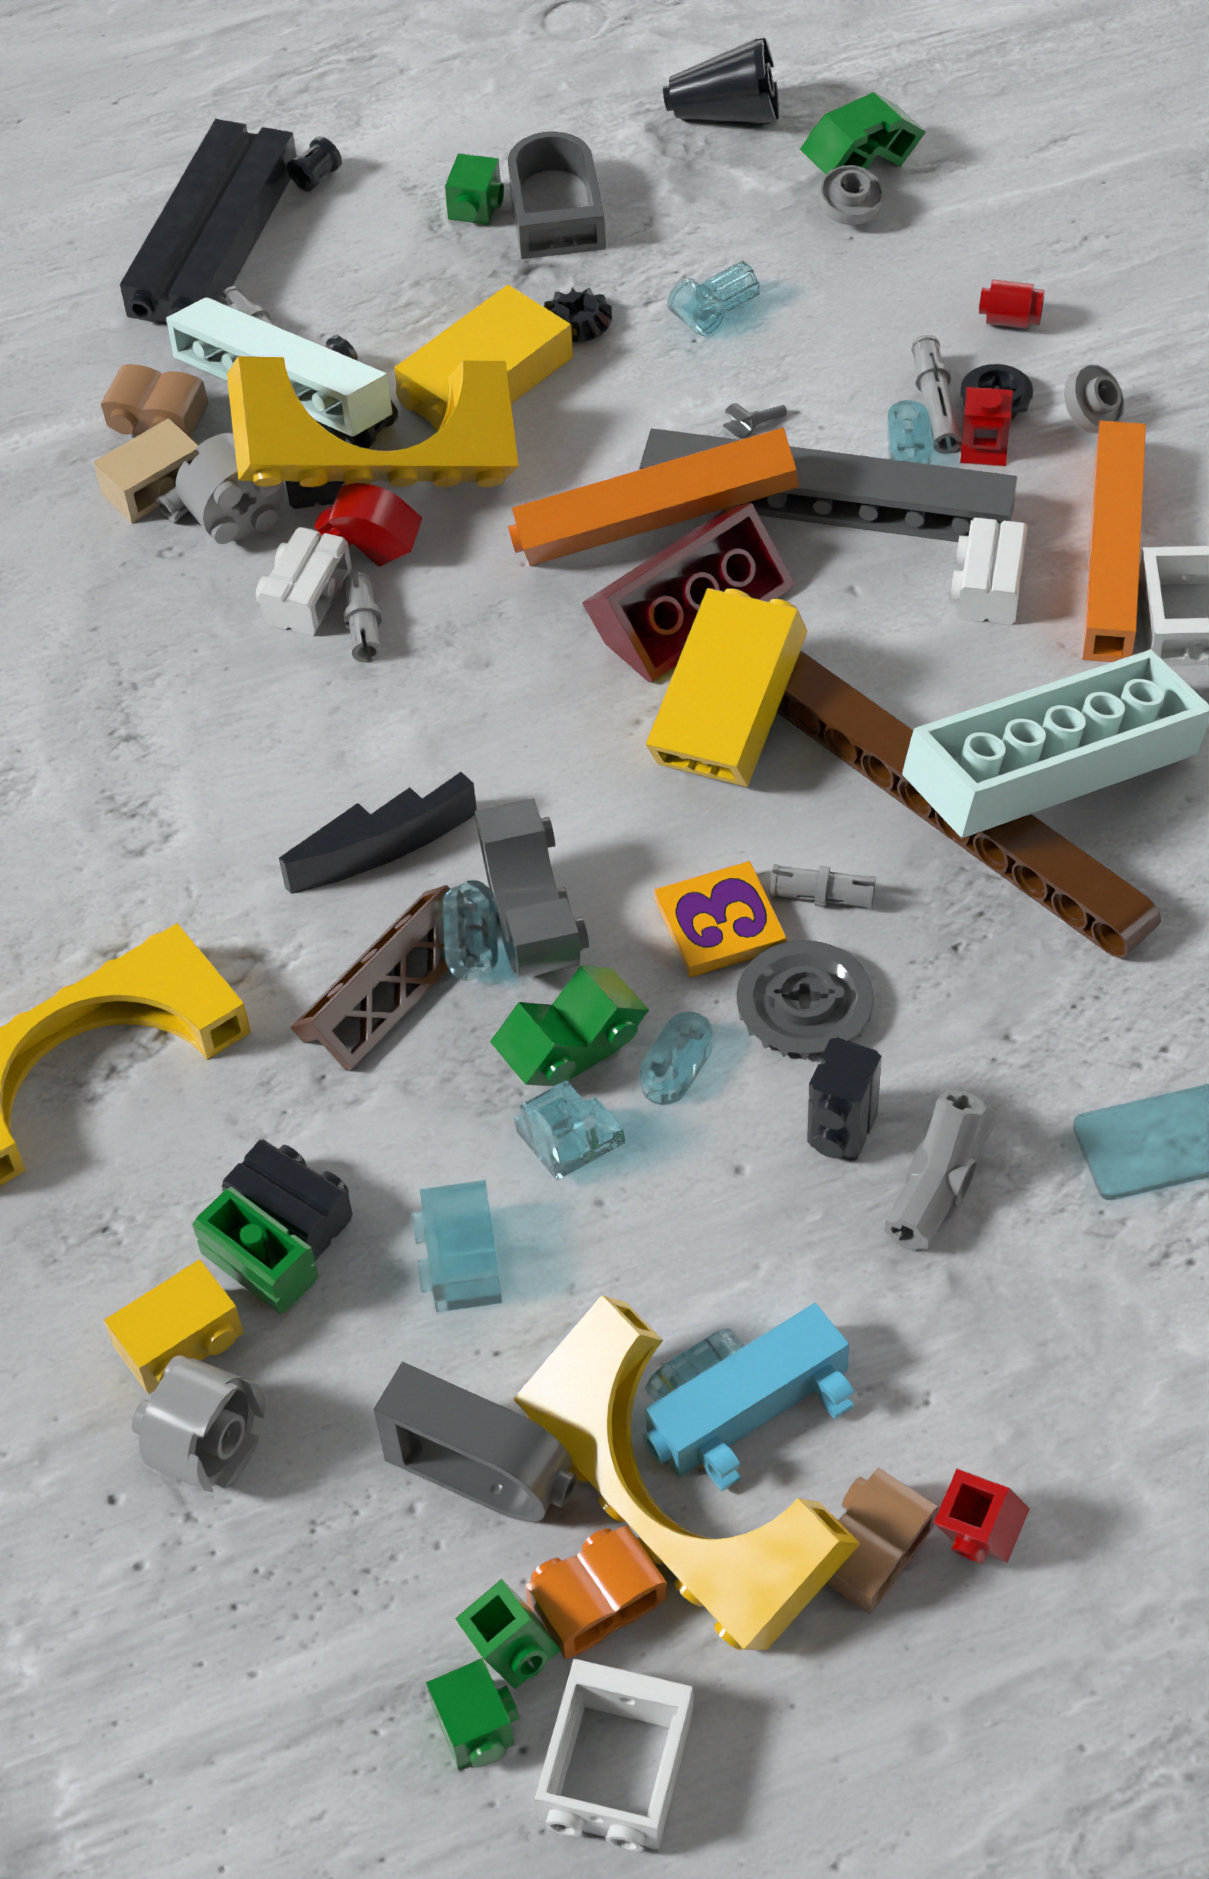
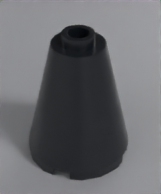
(727, 87)

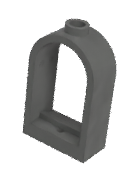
(541, 231)
(472, 1446)

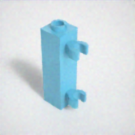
(747, 1391)

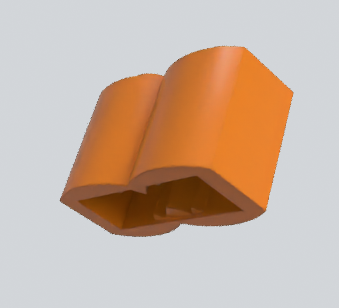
(596, 1590)

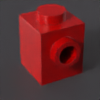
(981, 1517)

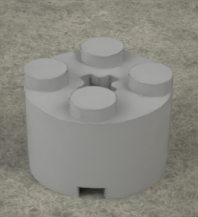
(221, 502)
(199, 1423)

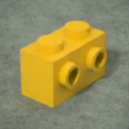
(178, 1317)

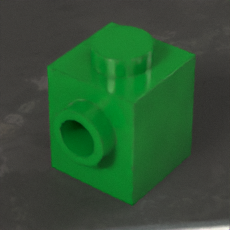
(474, 189)
(508, 1634)
(473, 1714)

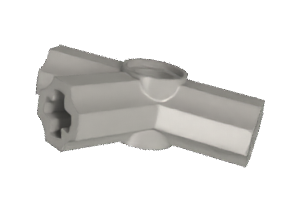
(940, 1168)

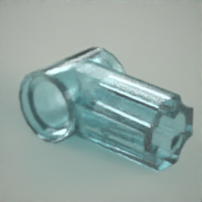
(705, 304)

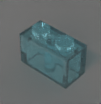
(459, 1246)

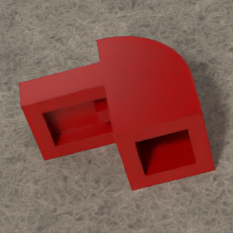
(372, 521)

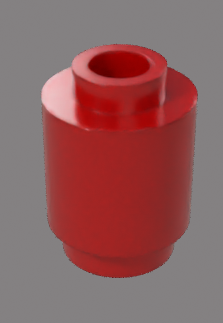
(1011, 304)

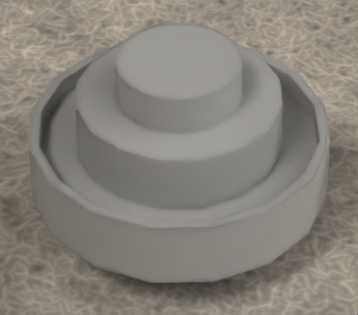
(850, 195)
(1093, 396)

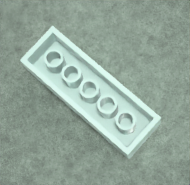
(1055, 742)

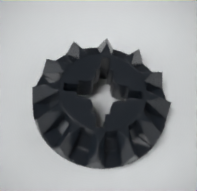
(586, 324)
(1005, 378)

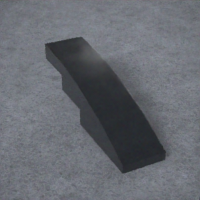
(367, 841)

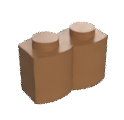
(147, 397)
(890, 1527)

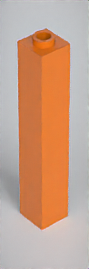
(654, 497)
(1114, 542)

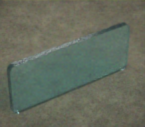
(1147, 1142)

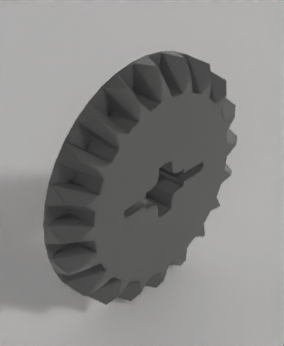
(771, 992)

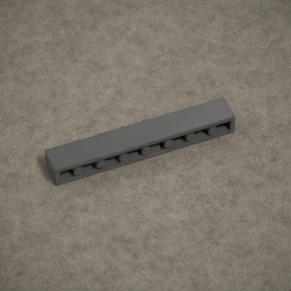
(866, 490)

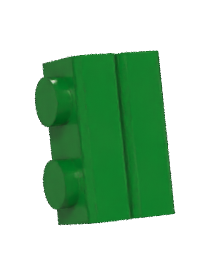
(255, 1250)

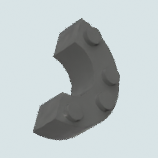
(530, 910)

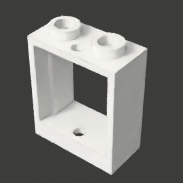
(1173, 638)
(627, 1696)

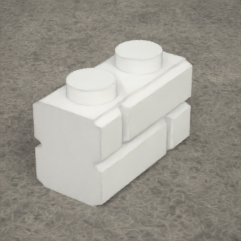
(991, 570)
(303, 581)

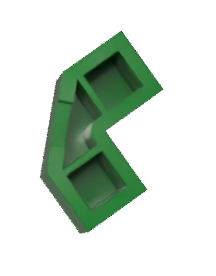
(860, 132)
(580, 1028)

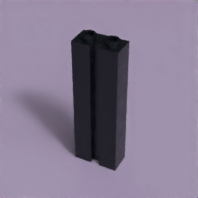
(209, 221)

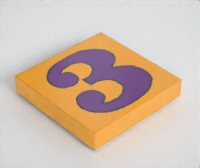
(719, 918)

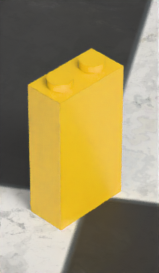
(499, 329)
(727, 686)

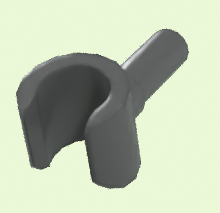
(744, 422)

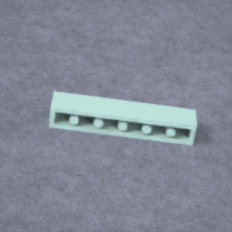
(326, 382)

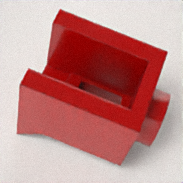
(991, 411)

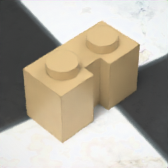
(144, 469)

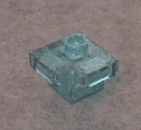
(567, 1129)

